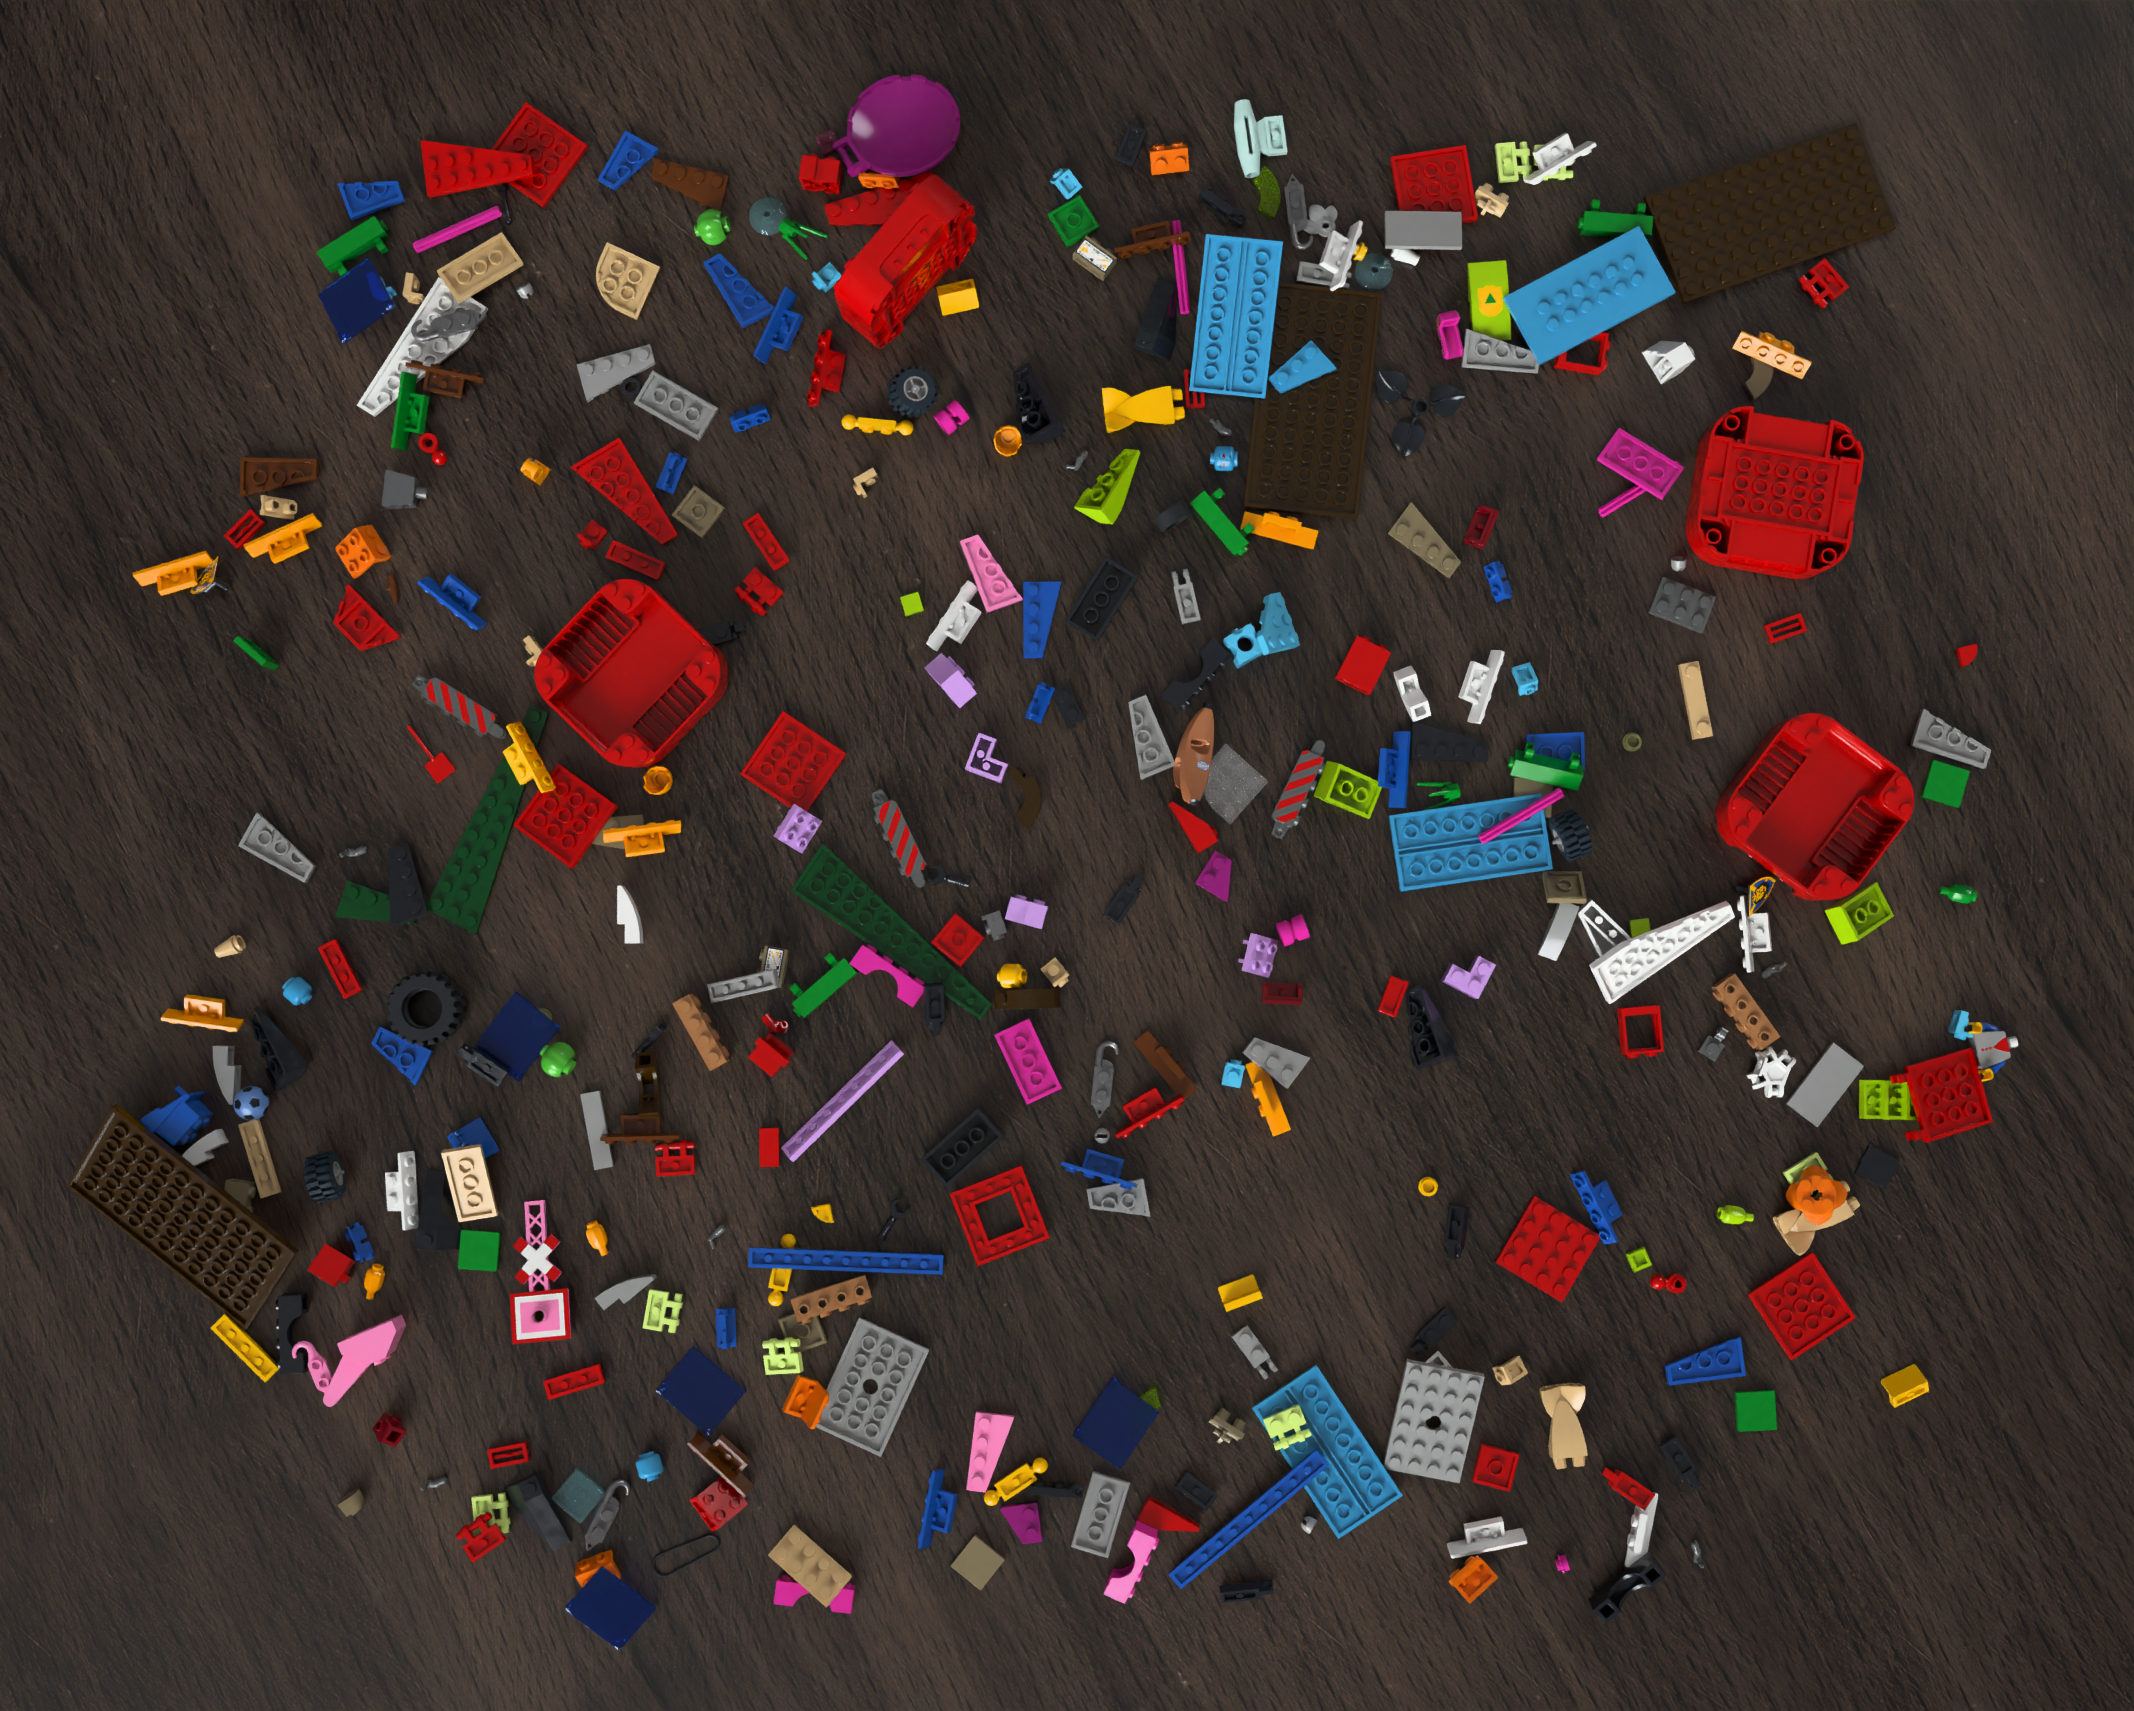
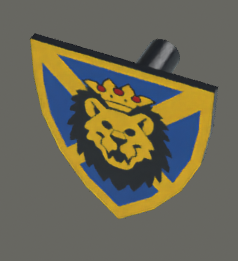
(209, 580)
(1757, 892)

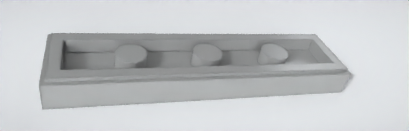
(743, 985)
(596, 1126)

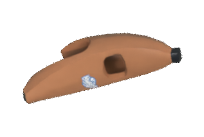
(1195, 756)

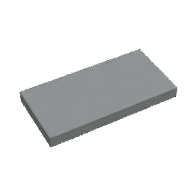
(1423, 230)
(676, 406)
(1824, 1084)
(1100, 1514)

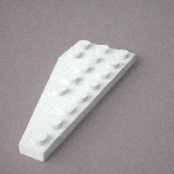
(386, 383)
(1646, 954)

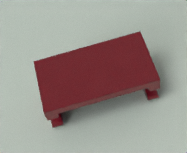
(1481, 526)
(1281, 993)

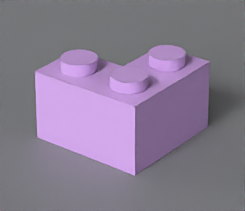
(951, 679)
(981, 761)
(1026, 912)
(1470, 981)

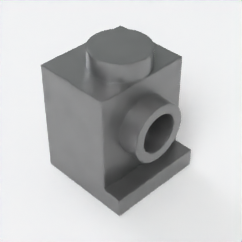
(995, 925)

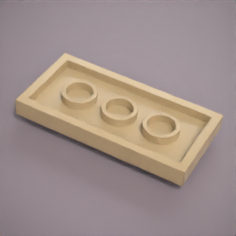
(480, 267)
(469, 1182)
(810, 1566)

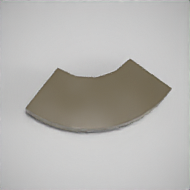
(1759, 379)

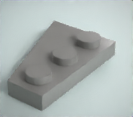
(1276, 1061)
(1118, 1199)

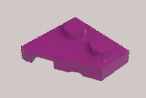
(1216, 876)
(1024, 1521)

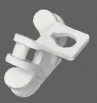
(1773, 1072)

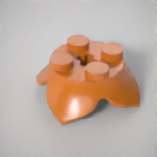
(1832, 1192)

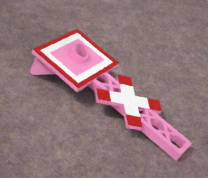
(551, 1302)

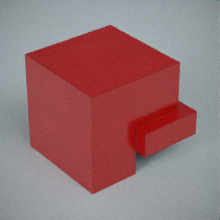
(771, 1054)
(332, 1266)

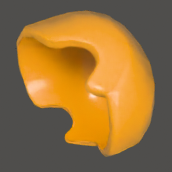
(1007, 440)
(658, 780)

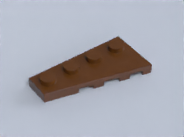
(695, 183)
(274, 473)

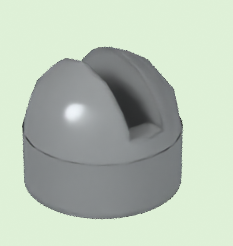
(524, 290)
(1678, 563)
(1102, 1131)
(1307, 1527)

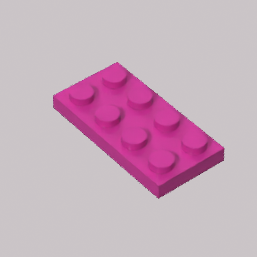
(1640, 463)
(1028, 1061)

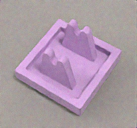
(797, 828)
(1259, 955)

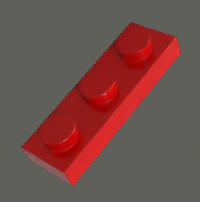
(766, 542)
(635, 560)
(340, 968)
(574, 1381)

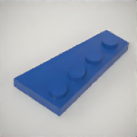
(740, 296)
(1038, 612)
(1712, 1363)

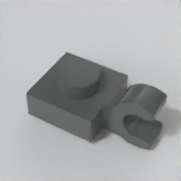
(1712, 1046)

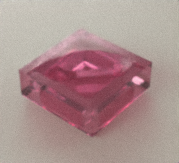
(825, 141)

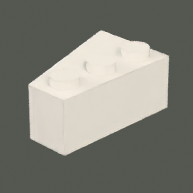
(1668, 359)
(1601, 928)

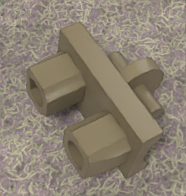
(1234, 1430)

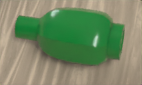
(1959, 893)

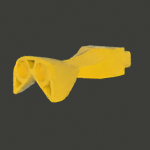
(1147, 407)

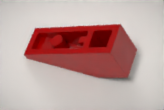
(1196, 829)
(1164, 1518)

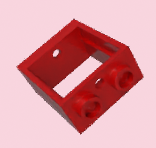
(1601, 361)
(1655, 1013)

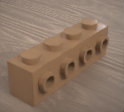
(1745, 1011)
(701, 1032)
(830, 1298)

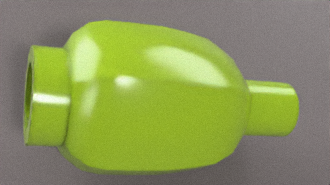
(1733, 1215)

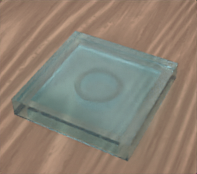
(578, 1495)

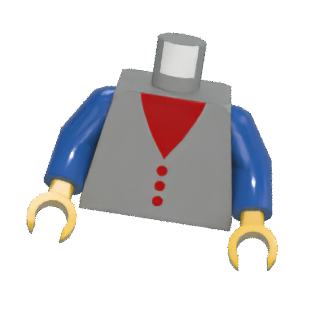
(1990, 1047)

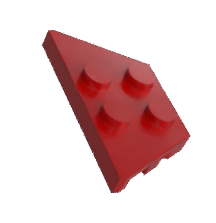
(362, 622)

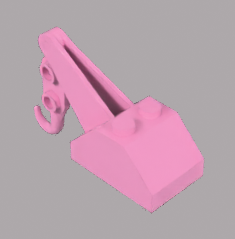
(358, 1353)

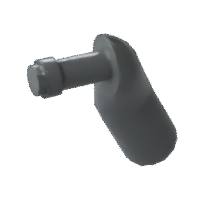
(1220, 428)
(1079, 460)
(354, 852)
(1773, 969)
(717, 1232)
(434, 1483)
(1697, 1553)

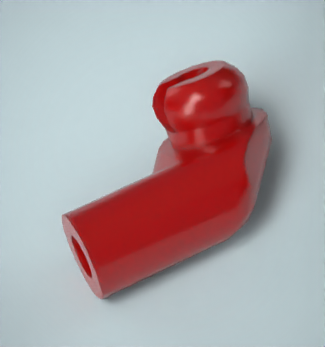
(775, 1026)

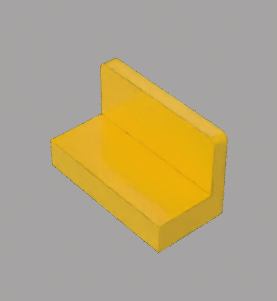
(957, 297)
(1239, 1292)
(1905, 1385)

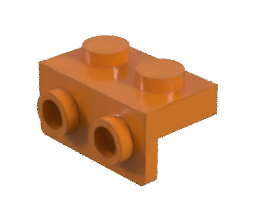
(1169, 158)
(874, 179)
(588, 1567)

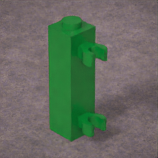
(1613, 224)
(353, 244)
(1220, 523)
(1546, 769)
(823, 988)

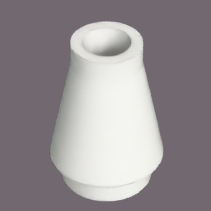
(1405, 255)

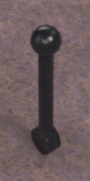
(503, 191)

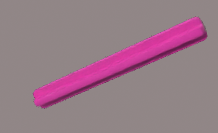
(457, 229)
(1180, 270)
(1621, 500)
(1520, 815)

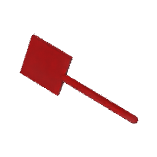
(439, 766)

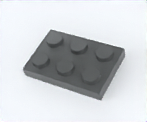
(1682, 605)

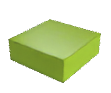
(912, 604)
(1638, 927)
(1638, 1259)

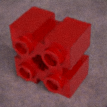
(821, 174)

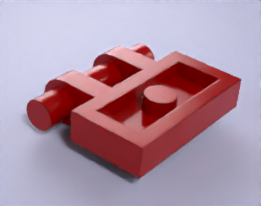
(1827, 279)
(762, 587)
(675, 1165)
(485, 1541)

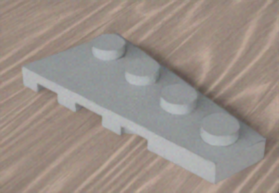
(1493, 354)
(606, 372)
(1942, 739)
(1150, 744)
(273, 847)

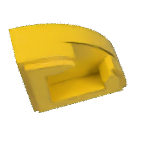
(823, 1212)

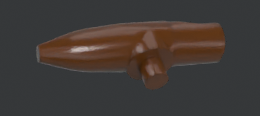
(392, 587)

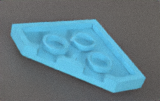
(1277, 627)

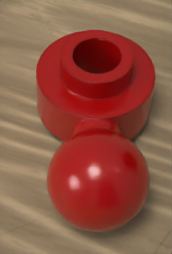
(438, 456)
(1658, 1282)

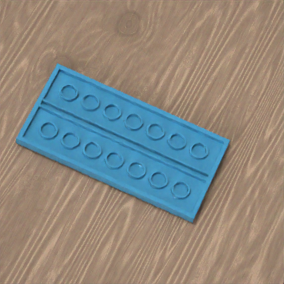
(1589, 295)
(1235, 316)
(1445, 848)
(1355, 1481)

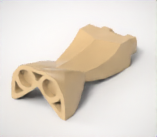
(1800, 1232)
(1566, 1434)

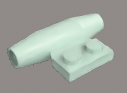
(1256, 137)

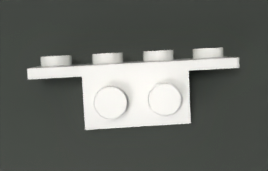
(1555, 155)
(1339, 252)
(958, 618)
(1480, 683)
(1755, 932)
(402, 1190)
(1640, 1532)
(1485, 1537)

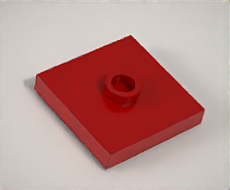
(957, 940)
(1495, 1467)

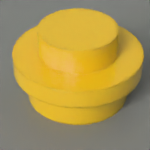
(1360, 252)
(1427, 1186)

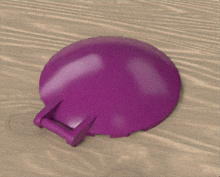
(900, 127)

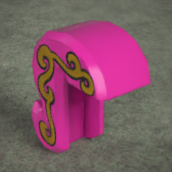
(1449, 334)

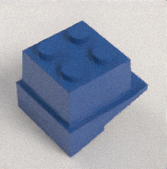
(180, 1119)

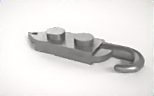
(1296, 212)
(449, 325)
(1102, 1078)
(603, 1515)

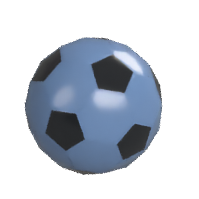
(251, 1103)

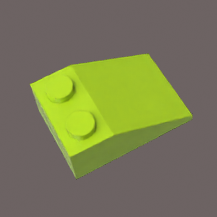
(1347, 789)
(1859, 914)

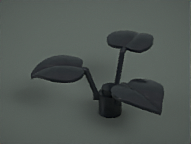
(1409, 436)

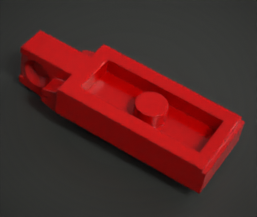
(1629, 1488)

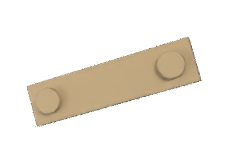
(1695, 700)
(259, 1158)

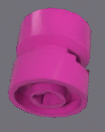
(951, 417)
(1292, 930)

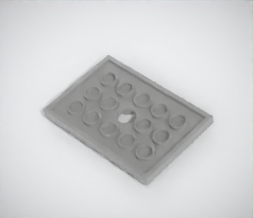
(893, 1364)
(1425, 1393)

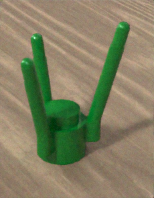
(791, 228)
(1449, 791)

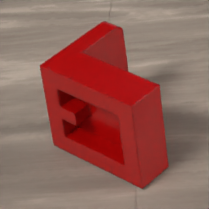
(592, 535)

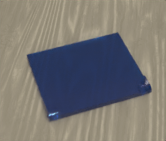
(356, 300)
(517, 1036)
(701, 1391)
(1116, 1423)
(610, 1608)

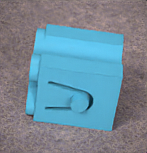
(1231, 644)

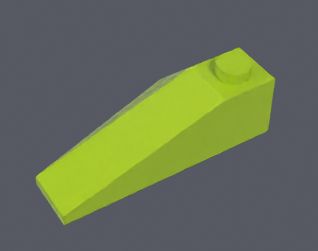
(1108, 495)

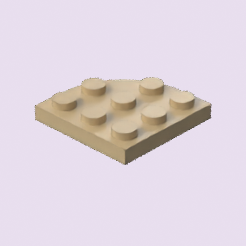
(625, 280)

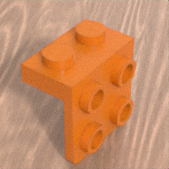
(361, 550)
(806, 1400)
(1473, 1578)

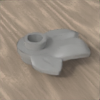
(1320, 217)

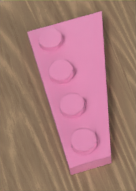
(989, 578)
(987, 1444)

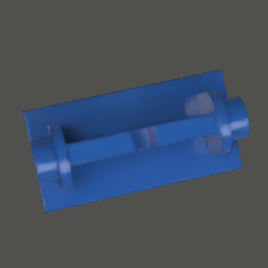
(741, 421)
(671, 472)
(1494, 573)
(1039, 702)
(355, 1236)
(726, 1328)

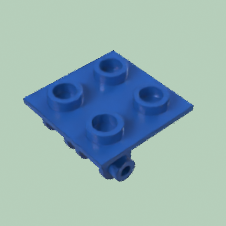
(474, 1134)

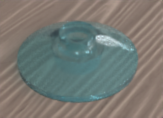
(770, 224)
(1370, 280)

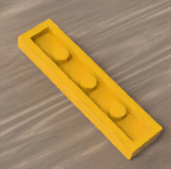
(245, 1347)

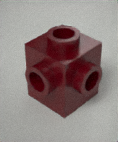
(389, 1429)

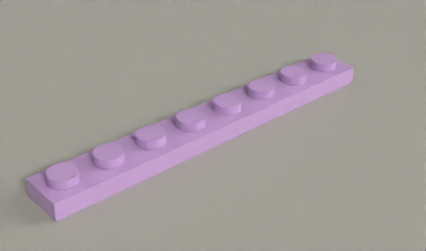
(842, 1101)

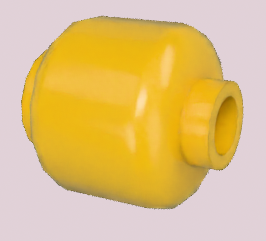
(1012, 976)

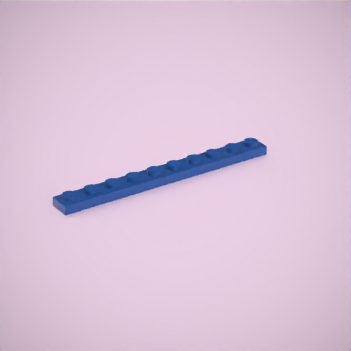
(845, 1260)
(1248, 1518)

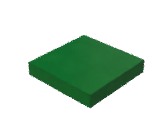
(1073, 221)
(256, 653)
(1945, 783)
(479, 1250)
(1755, 1410)

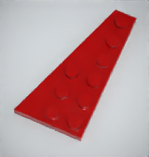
(463, 168)
(871, 206)
(620, 480)

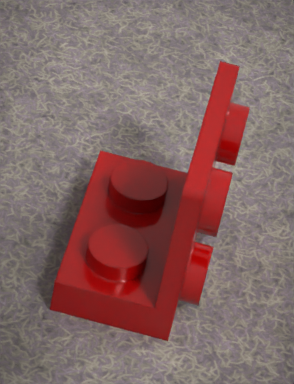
(718, 1503)

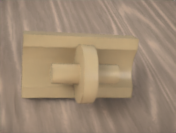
(1490, 202)
(278, 507)

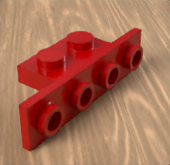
(827, 369)
(1145, 1108)

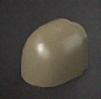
(351, 1502)

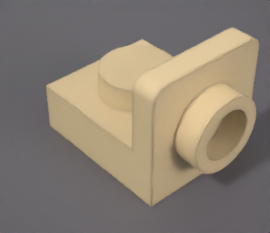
(412, 286)
(866, 478)
(532, 648)
(1055, 973)
(1510, 1371)

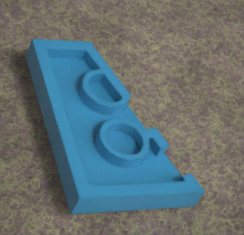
(1302, 367)

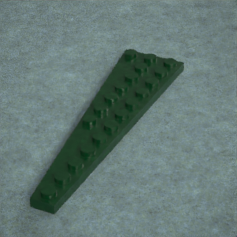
(474, 864)
(850, 902)

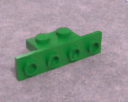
(410, 411)

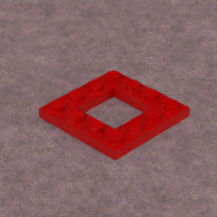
(988, 1250)

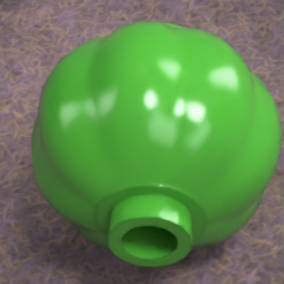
(712, 227)
(558, 1059)

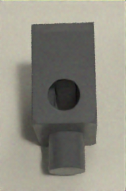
(402, 491)

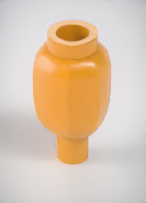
(597, 1237)
(374, 1280)

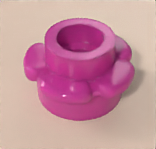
(1562, 1563)

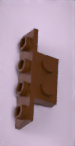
(1152, 237)
(443, 381)
(1165, 1065)
(638, 1128)
(725, 1460)

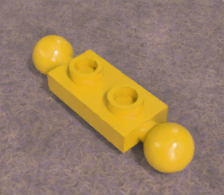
(885, 426)
(780, 1277)
(1015, 1481)

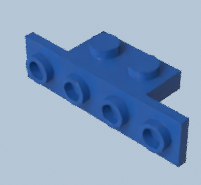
(780, 328)
(456, 597)
(1395, 768)
(1103, 1166)
(1599, 1204)
(938, 1509)

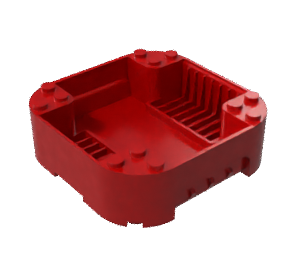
(905, 260)
(1774, 494)
(631, 674)
(1815, 806)

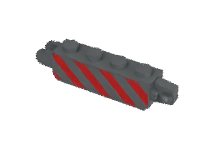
(461, 706)
(1296, 789)
(900, 837)

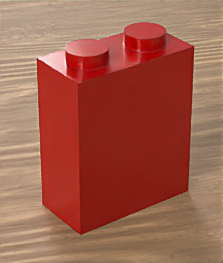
(1363, 664)

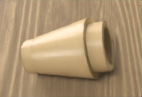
(231, 946)

